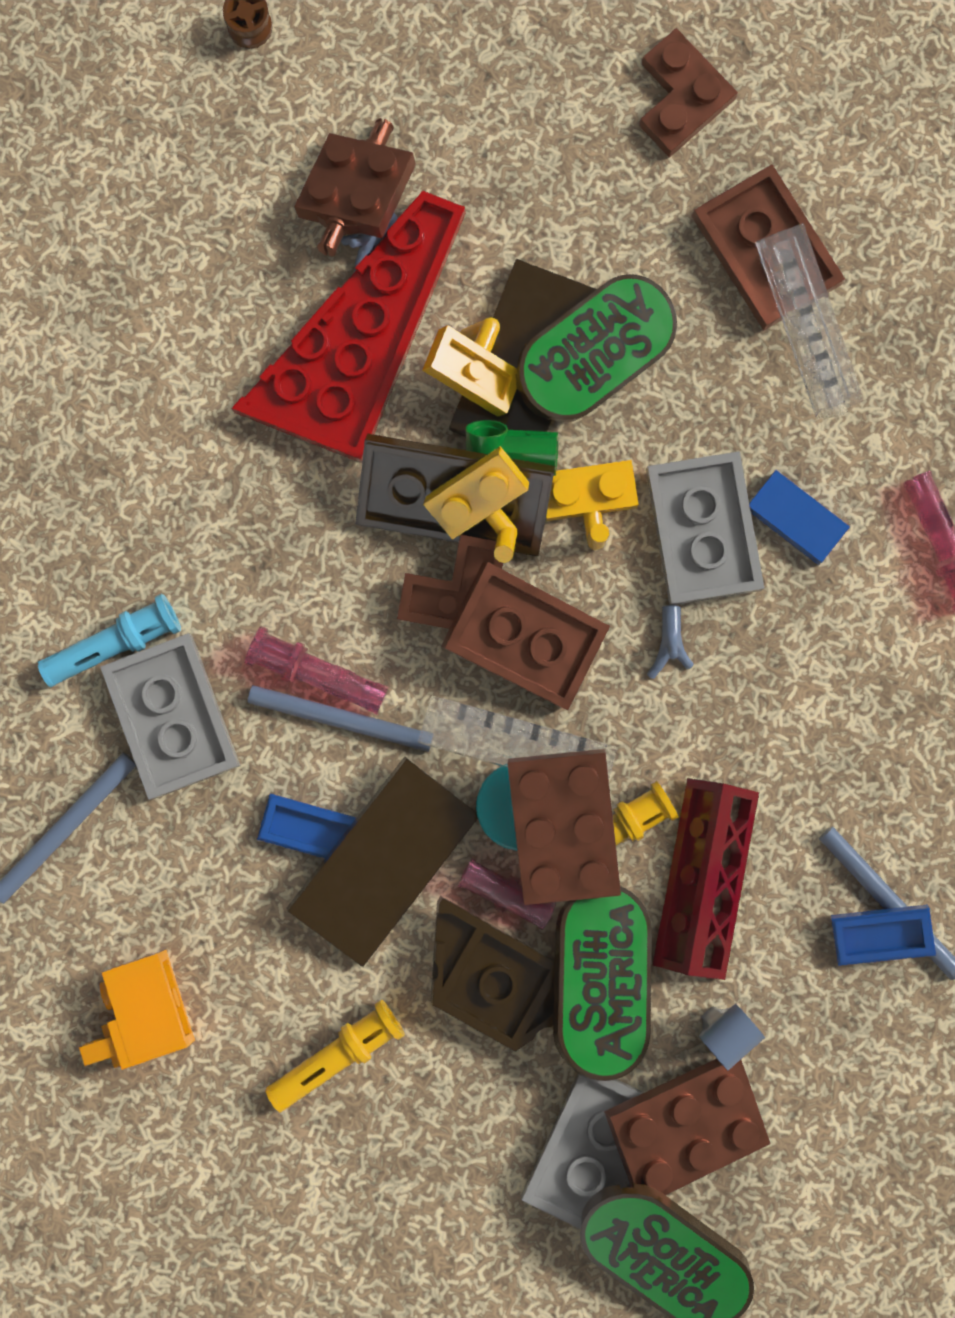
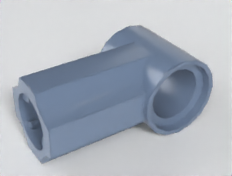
(729, 1034)

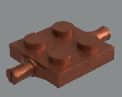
(355, 186)

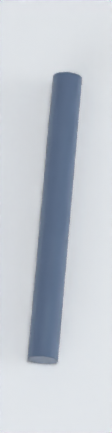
(336, 717)
(65, 826)
(879, 890)

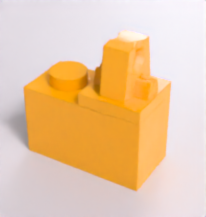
(147, 1014)

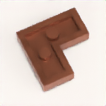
(694, 91)
(438, 600)

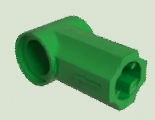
(529, 446)

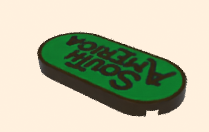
(596, 348)
(603, 985)
(665, 1254)

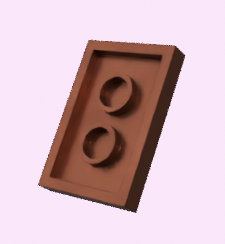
(746, 215)
(525, 635)
(564, 826)
(688, 1127)

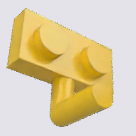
(470, 368)
(589, 493)
(480, 495)

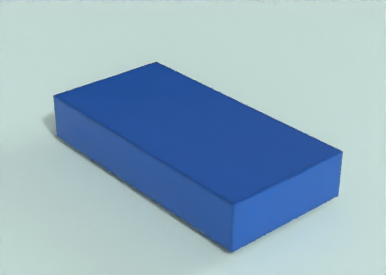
(797, 517)
(302, 826)
(883, 935)

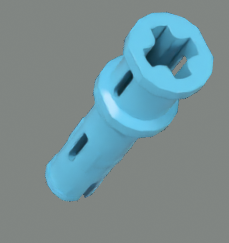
(129, 632)

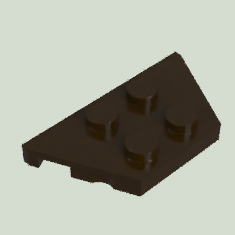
(490, 978)

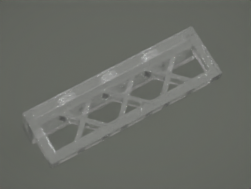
(809, 321)
(496, 736)

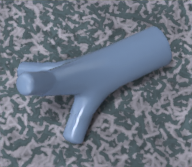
(365, 242)
(671, 642)

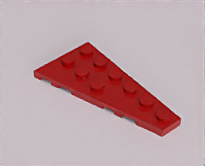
(351, 351)

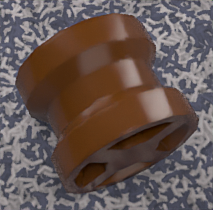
(240, 11)

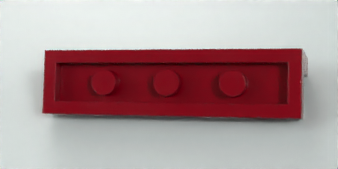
(699, 878)

